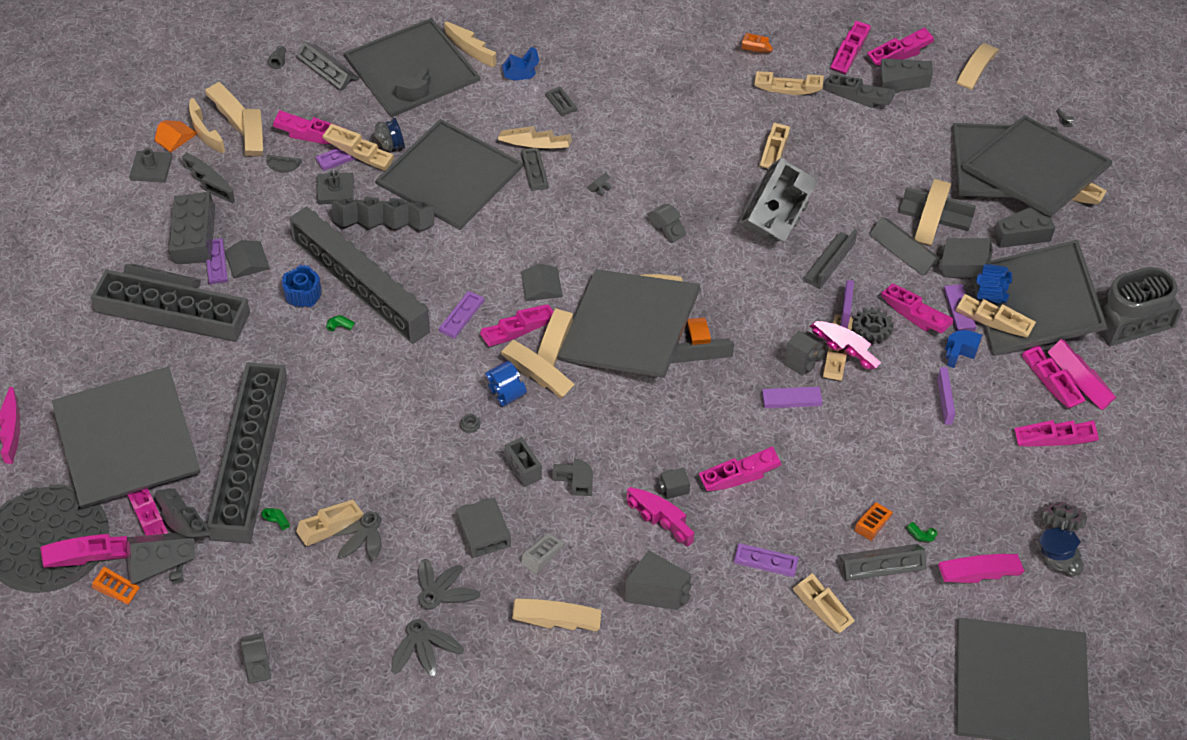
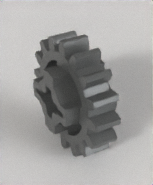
(873, 325)
(1064, 516)

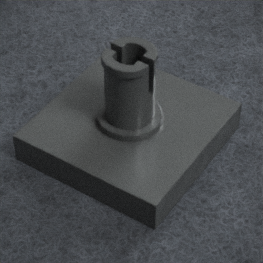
(150, 166)
(334, 186)

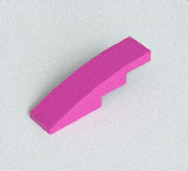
(850, 47)
(514, 327)
(1082, 375)
(1054, 379)
(10, 426)
(1056, 434)
(147, 512)
(980, 567)

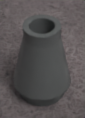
(277, 58)

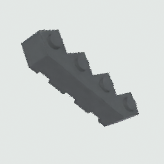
(375, 212)

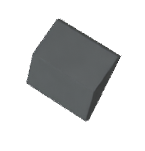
(246, 258)
(541, 282)

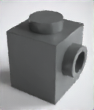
(674, 483)

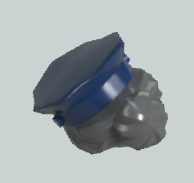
(389, 135)
(1061, 551)

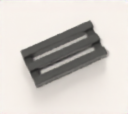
(562, 111)

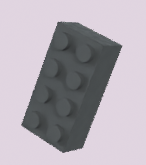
(192, 228)

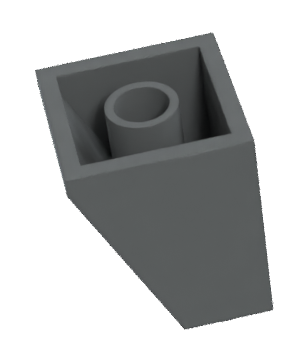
(658, 583)

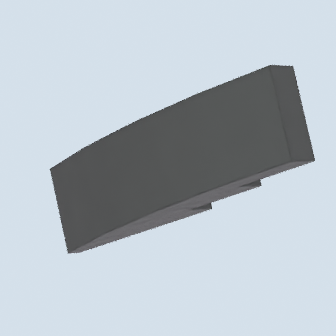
(209, 177)

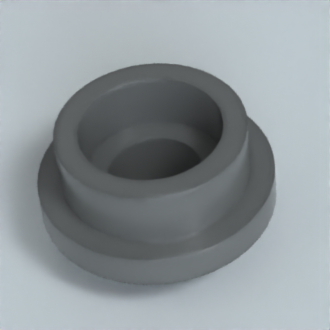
(470, 418)

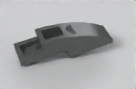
(856, 91)
(178, 516)

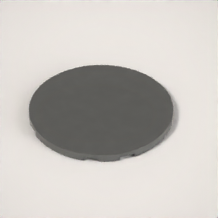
(37, 520)

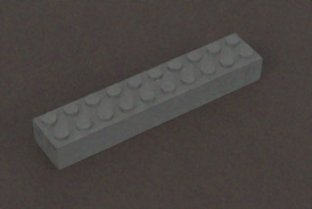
(360, 275)
(247, 453)

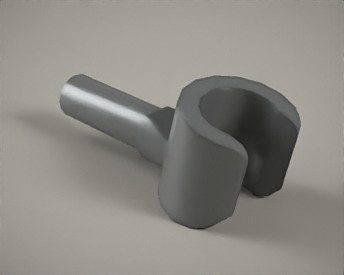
(1066, 120)
(177, 576)

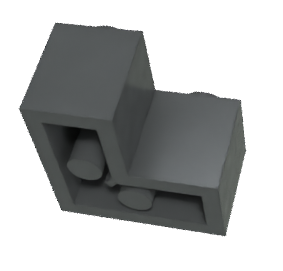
(804, 351)

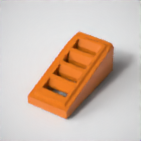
(866, 531)
(107, 573)

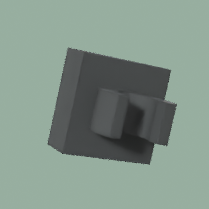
(599, 183)

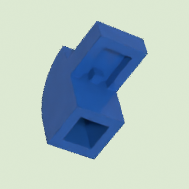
(521, 68)
(962, 343)

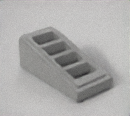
(534, 562)

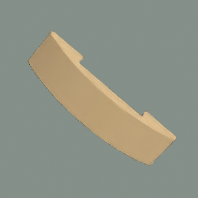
(976, 65)
(791, 86)
(211, 138)
(932, 212)

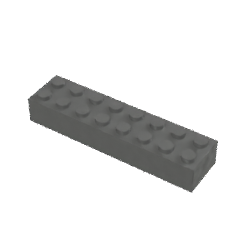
(170, 305)

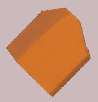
(756, 43)
(173, 134)

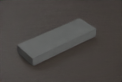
(534, 169)

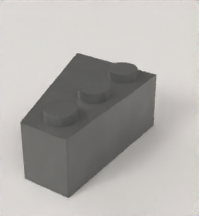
(905, 74)
(1024, 228)
(157, 553)

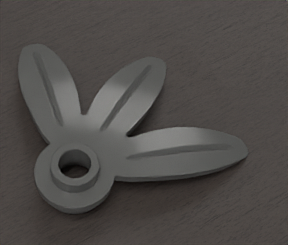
(362, 529)
(438, 589)
(421, 638)

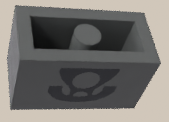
(523, 461)

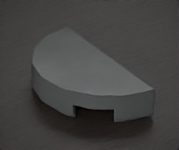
(283, 164)

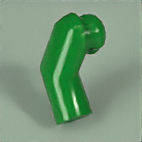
(338, 321)
(277, 516)
(921, 535)

